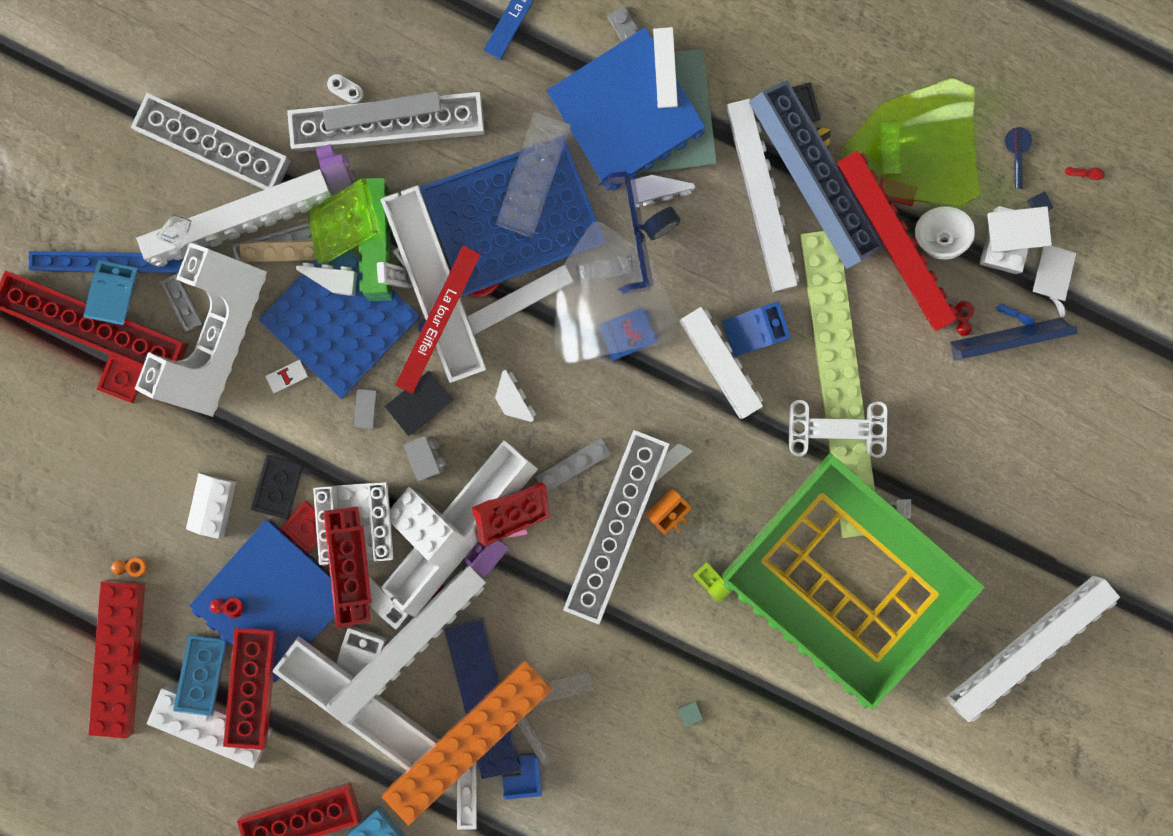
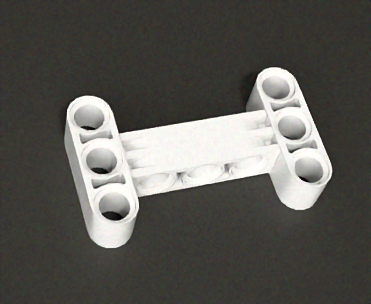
(839, 428)

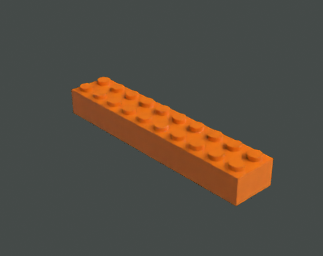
(467, 741)

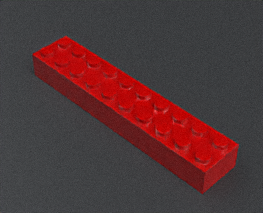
(896, 241)
(66, 317)

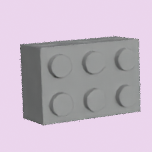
(425, 457)

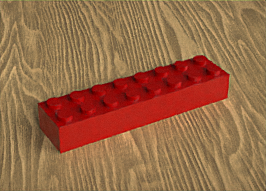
(116, 658)

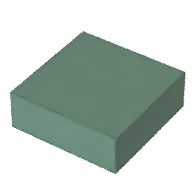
(690, 713)

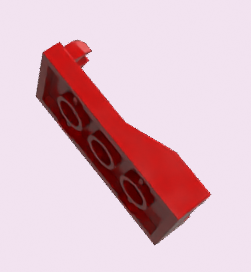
(509, 514)

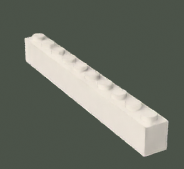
(761, 196)

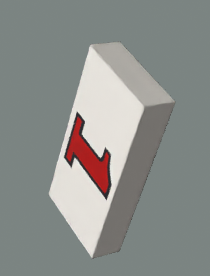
(287, 376)

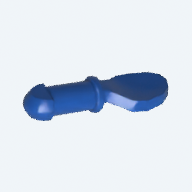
(1025, 319)

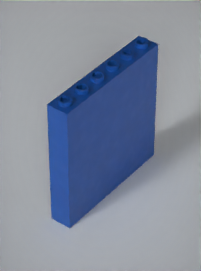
(617, 110)
(278, 588)

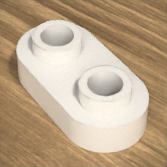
(345, 88)

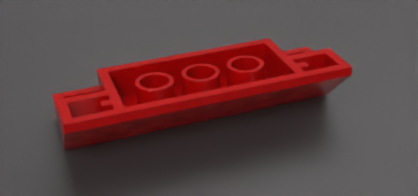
(348, 566)

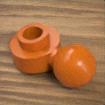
(120, 567)

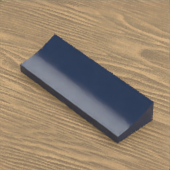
(1011, 338)

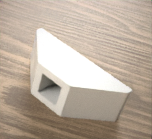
(512, 400)

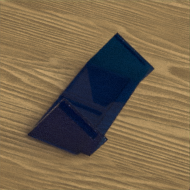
(625, 177)

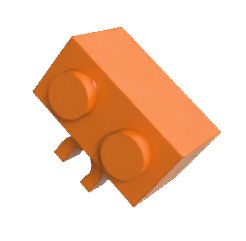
(668, 512)

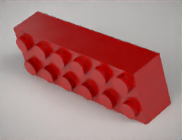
(250, 688)
(305, 816)

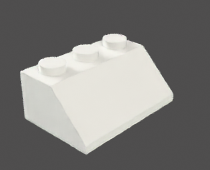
(211, 506)

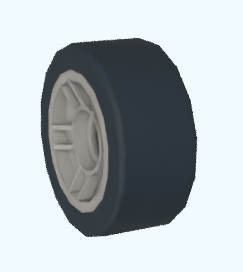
(661, 223)

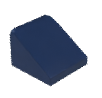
(1040, 200)

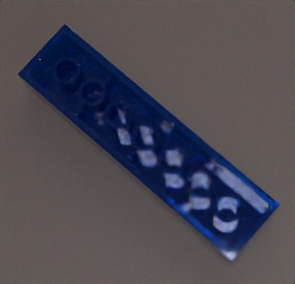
(476, 678)

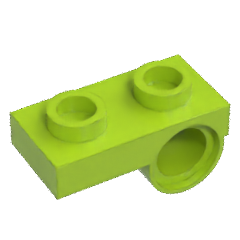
(712, 582)

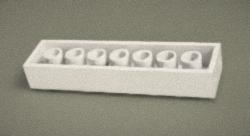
(210, 143)

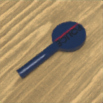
(1017, 142)

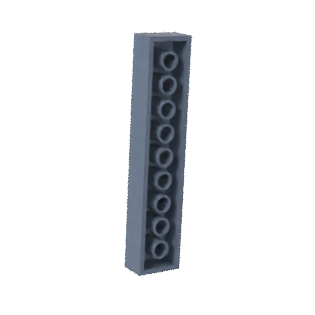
(816, 173)

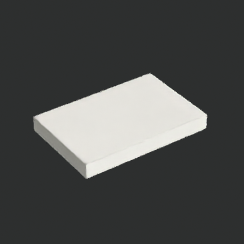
(1019, 229)

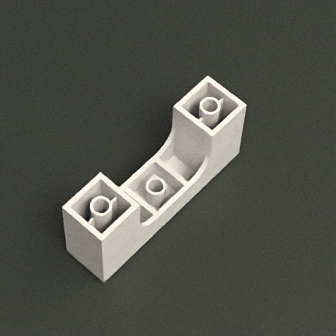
(201, 377)

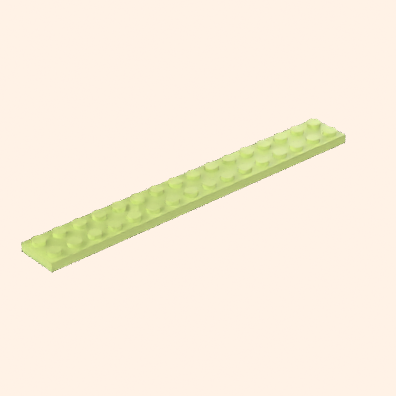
(835, 353)

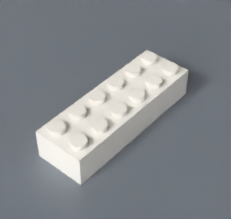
(721, 363)
(199, 729)

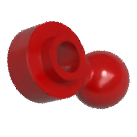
(964, 327)
(218, 606)

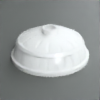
(947, 225)

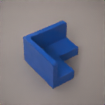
(524, 784)

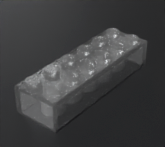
(533, 174)

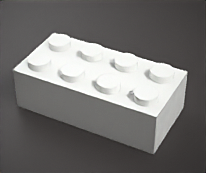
(425, 527)

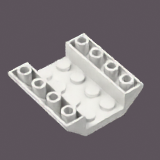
(373, 514)

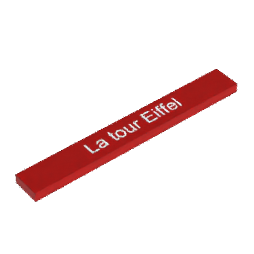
(437, 319)

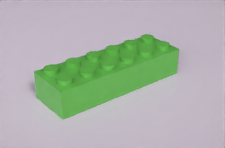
(377, 247)

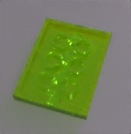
(342, 222)

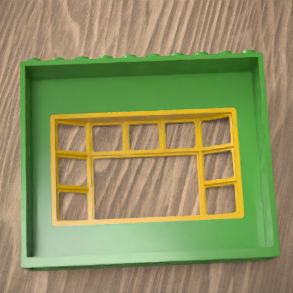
(817, 629)

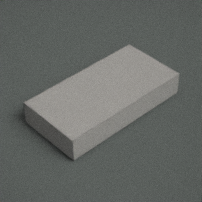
(365, 409)

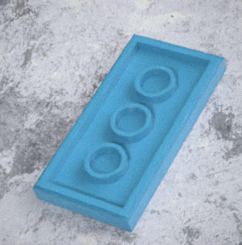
(200, 675)

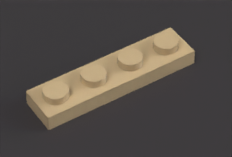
(277, 250)

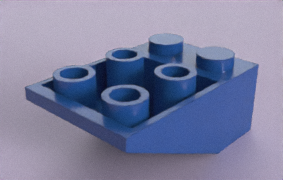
(756, 329)

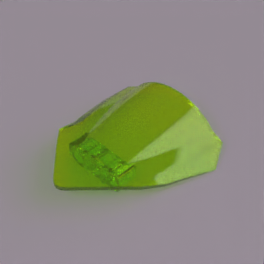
(923, 144)

